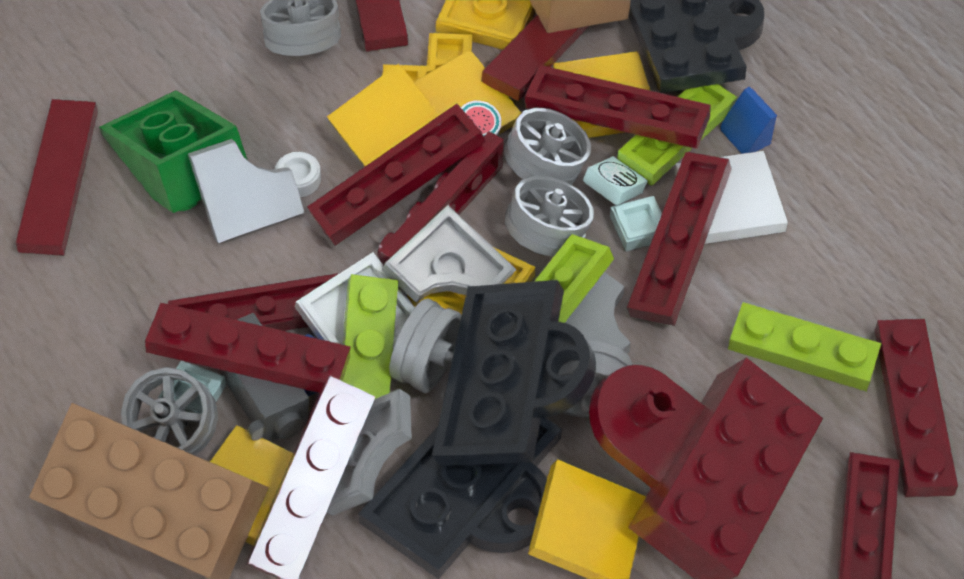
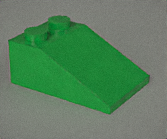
(157, 144)

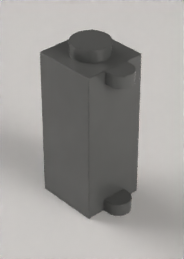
(271, 407)

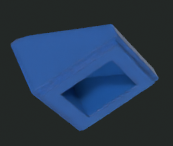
(749, 123)

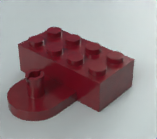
(708, 462)

